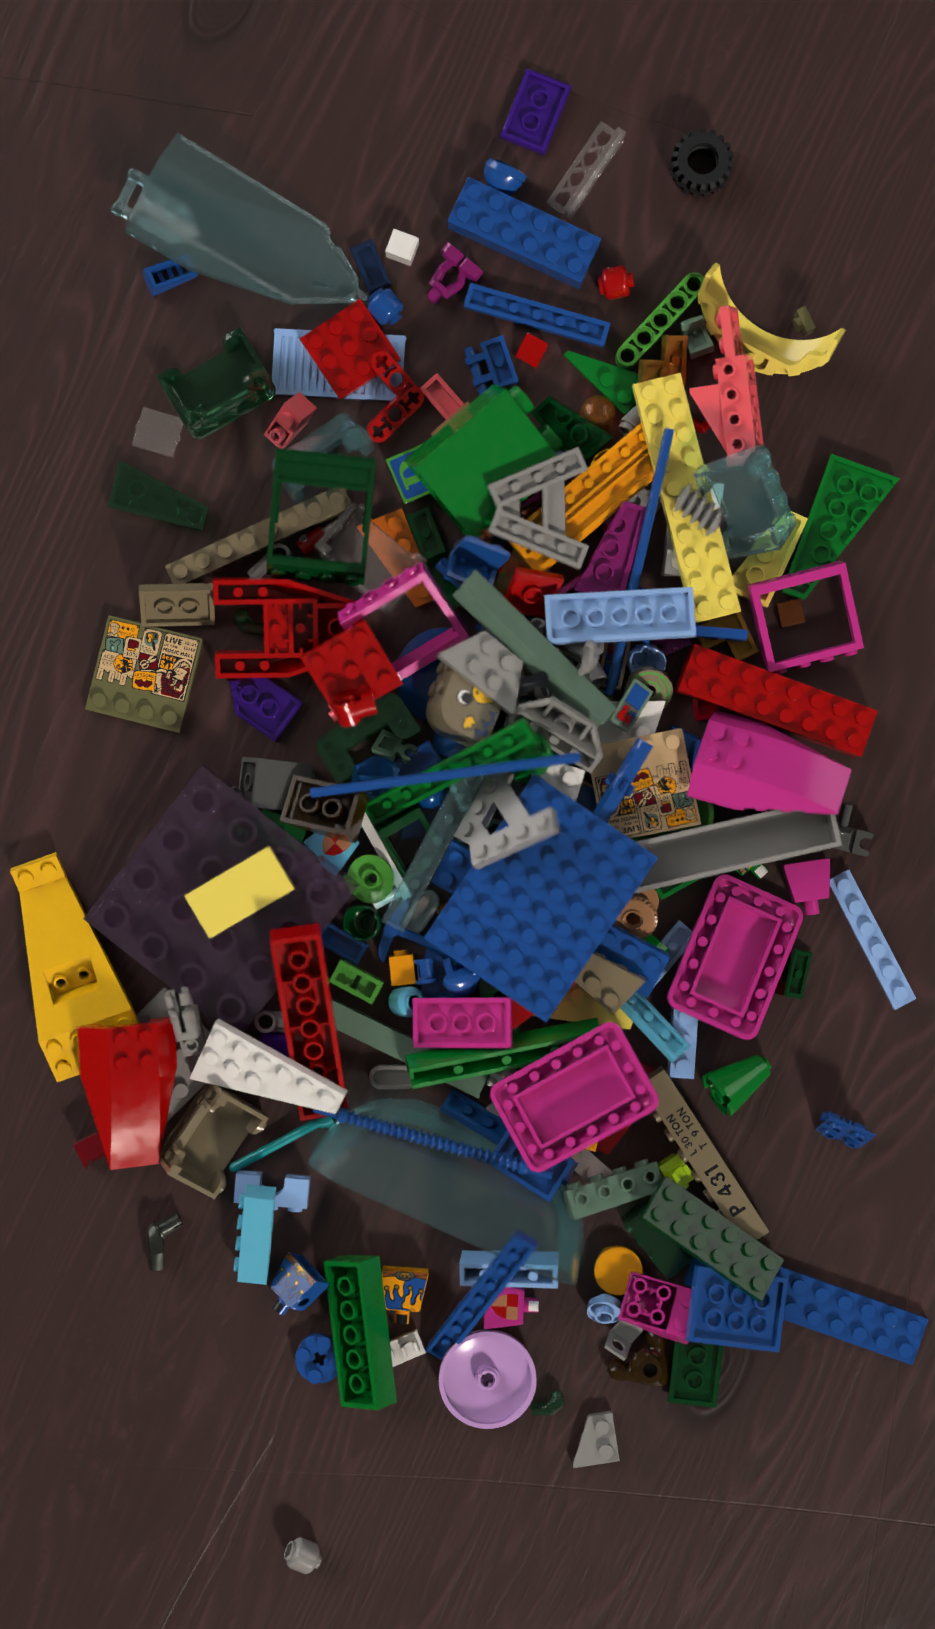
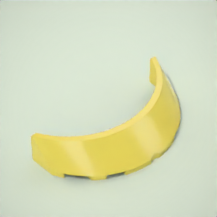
(770, 352)

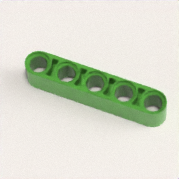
(651, 330)

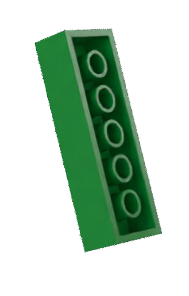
(360, 1331)

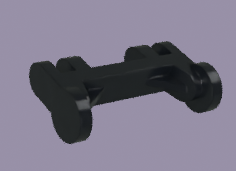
(528, 685)

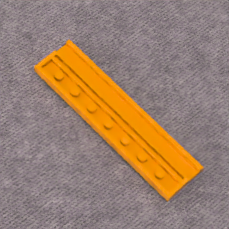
(599, 492)

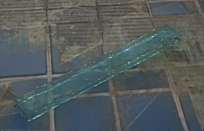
(431, 852)

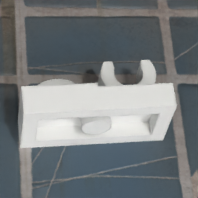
(406, 1347)

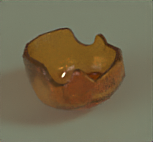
(599, 411)

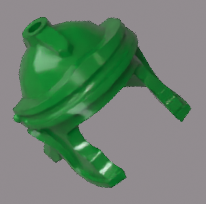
(536, 749)

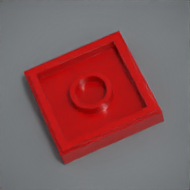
(528, 590)

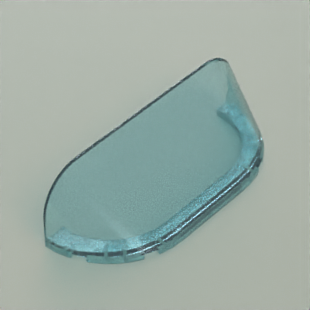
(447, 1189)

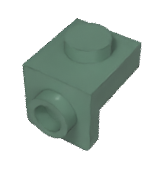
(698, 338)

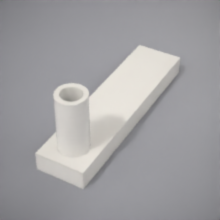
(382, 852)

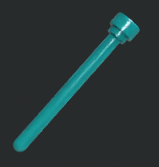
(281, 1141)

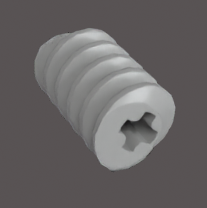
(699, 510)

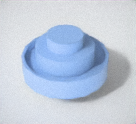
(604, 1308)

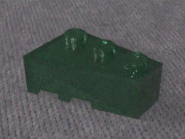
(661, 1250)

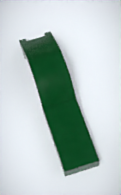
(431, 549)

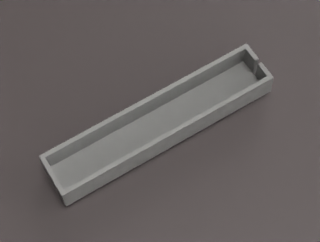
(737, 845)

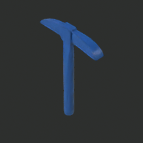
(390, 933)

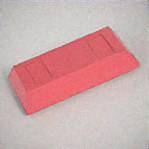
(441, 396)

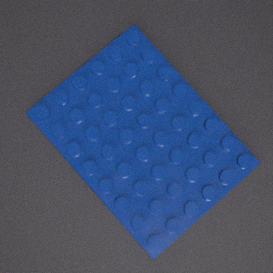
(544, 909)

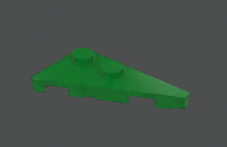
(607, 379)

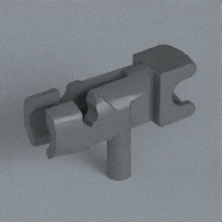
(850, 836)

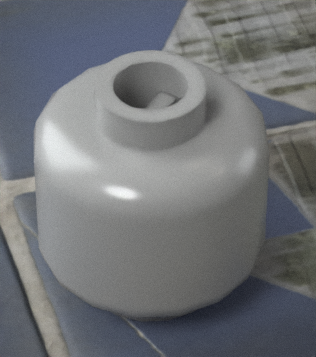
(302, 1555)

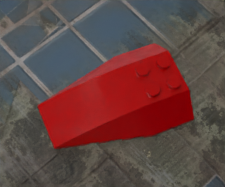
(129, 1087)

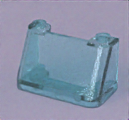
(339, 430)

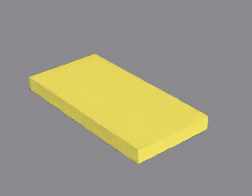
(239, 892)

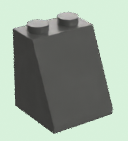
(268, 780)

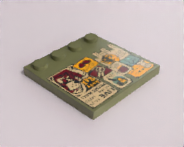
(144, 674)

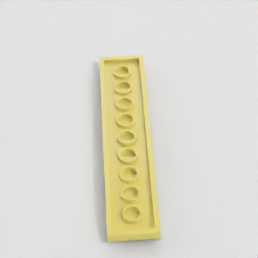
(699, 557)

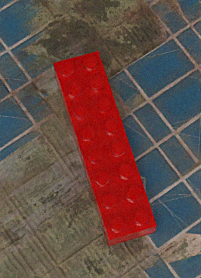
(775, 701)
(307, 1004)

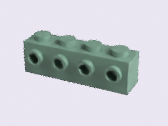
(611, 1190)

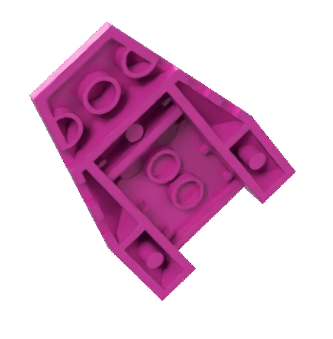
(761, 768)

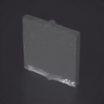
(157, 432)

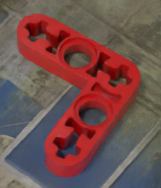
(401, 393)

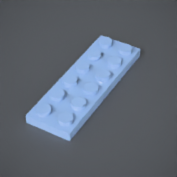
(620, 616)

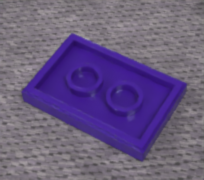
(535, 111)

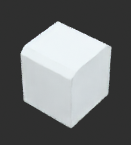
(402, 247)

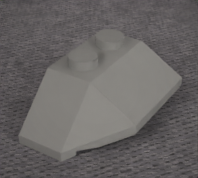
(563, 729)

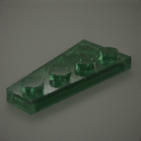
(147, 497)

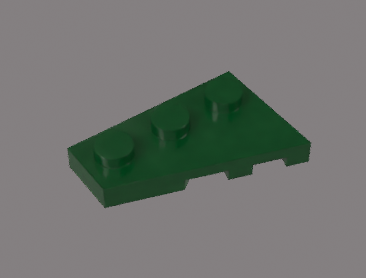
(571, 427)

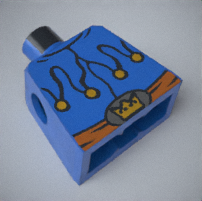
(297, 1284)

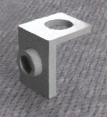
(625, 1335)

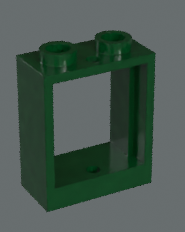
(395, 824)

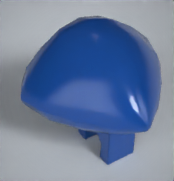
(458, 979)

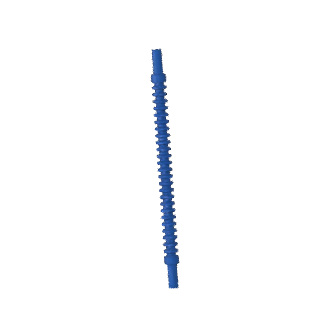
(343, 1116)

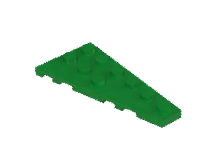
(839, 510)

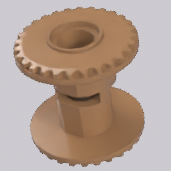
(640, 914)

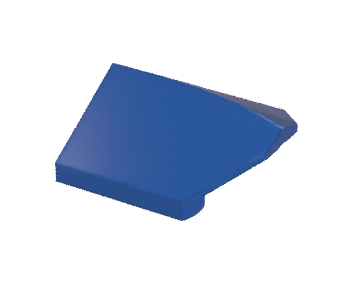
(375, 768)

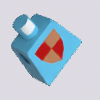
(333, 849)

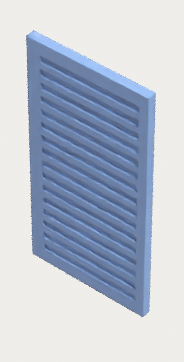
(296, 371)

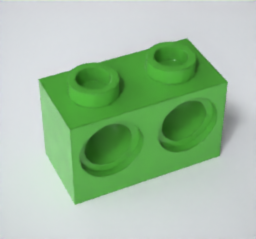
(356, 981)

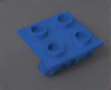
(852, 1134)

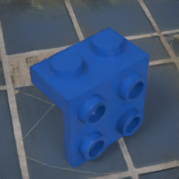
(472, 555)

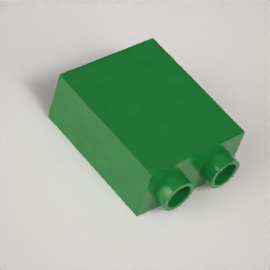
(478, 448)

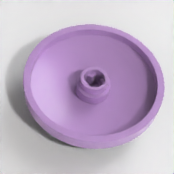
(487, 1379)

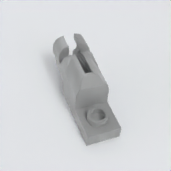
(185, 1022)

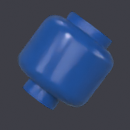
(385, 306)

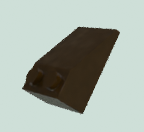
(330, 816)

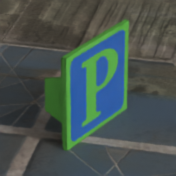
(406, 481)

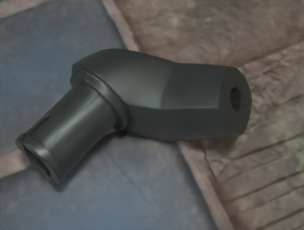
(155, 1240)

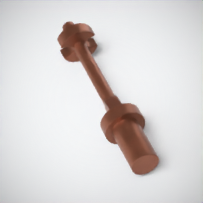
(524, 513)

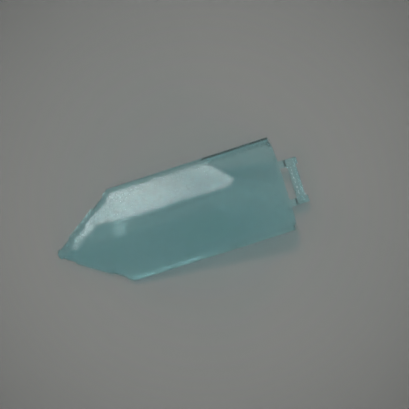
(235, 229)

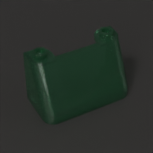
(219, 387)

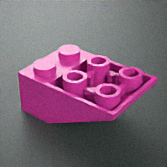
(656, 1306)

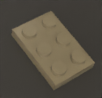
(177, 604)

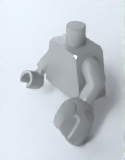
(585, 654)

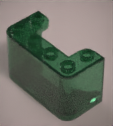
(335, 744)

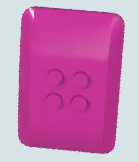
(735, 957)
(574, 1097)

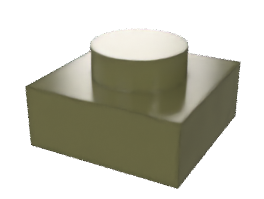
(803, 321)

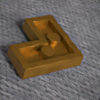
(672, 360)
(738, 649)

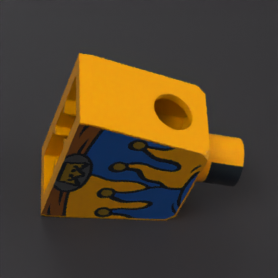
(403, 1290)

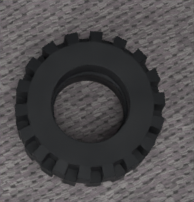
(707, 144)

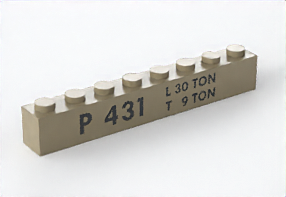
(255, 538)
(703, 1157)

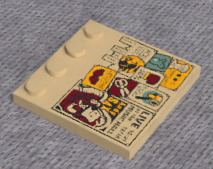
(660, 786)

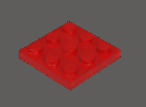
(344, 346)
(352, 665)

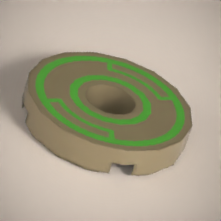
(655, 678)

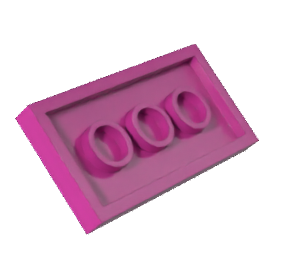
(462, 1022)

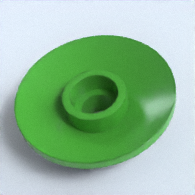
(368, 890)

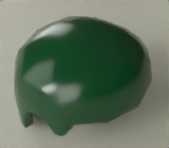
(362, 922)

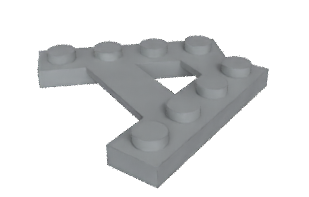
(550, 537)
(522, 828)

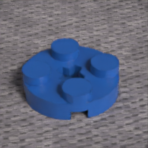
(305, 1357)

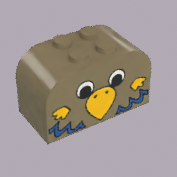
(459, 709)

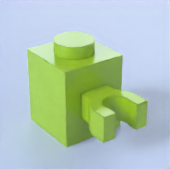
(676, 1170)

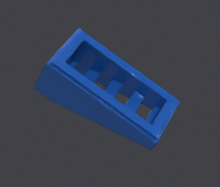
(163, 285)

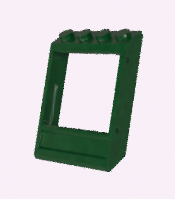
(322, 471)

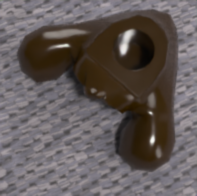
(646, 1366)

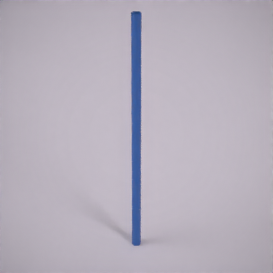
(642, 548)
(445, 775)

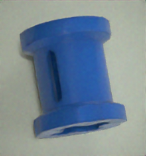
(425, 971)

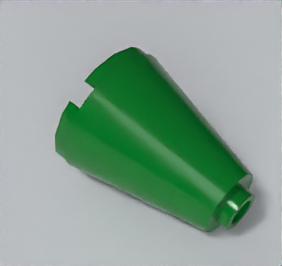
(736, 1082)

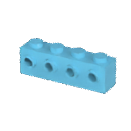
(256, 1234)

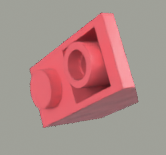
(290, 420)

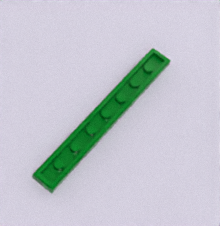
(481, 753)

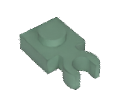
(390, 746)

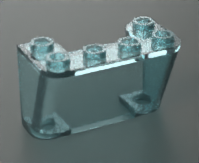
(752, 497)

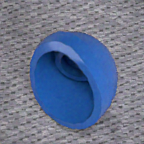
(503, 176)

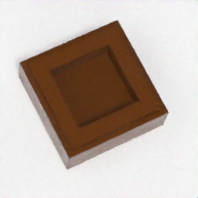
(790, 613)

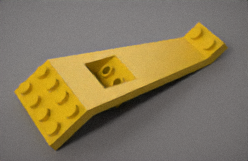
(60, 948)

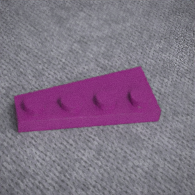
(615, 553)

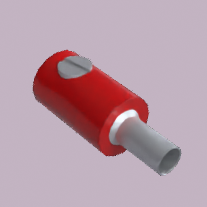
(307, 541)

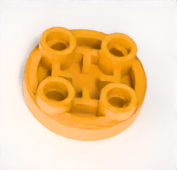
(614, 1268)

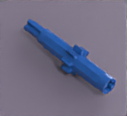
(621, 782)

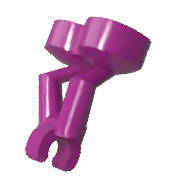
(466, 269)

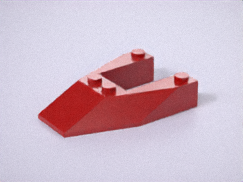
(294, 623)

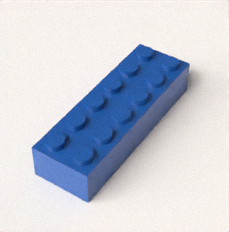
(523, 233)

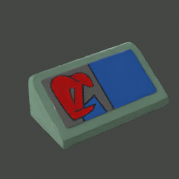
(630, 706)

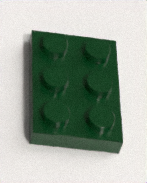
(695, 1374)

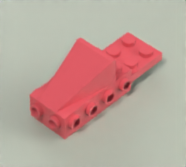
(732, 403)

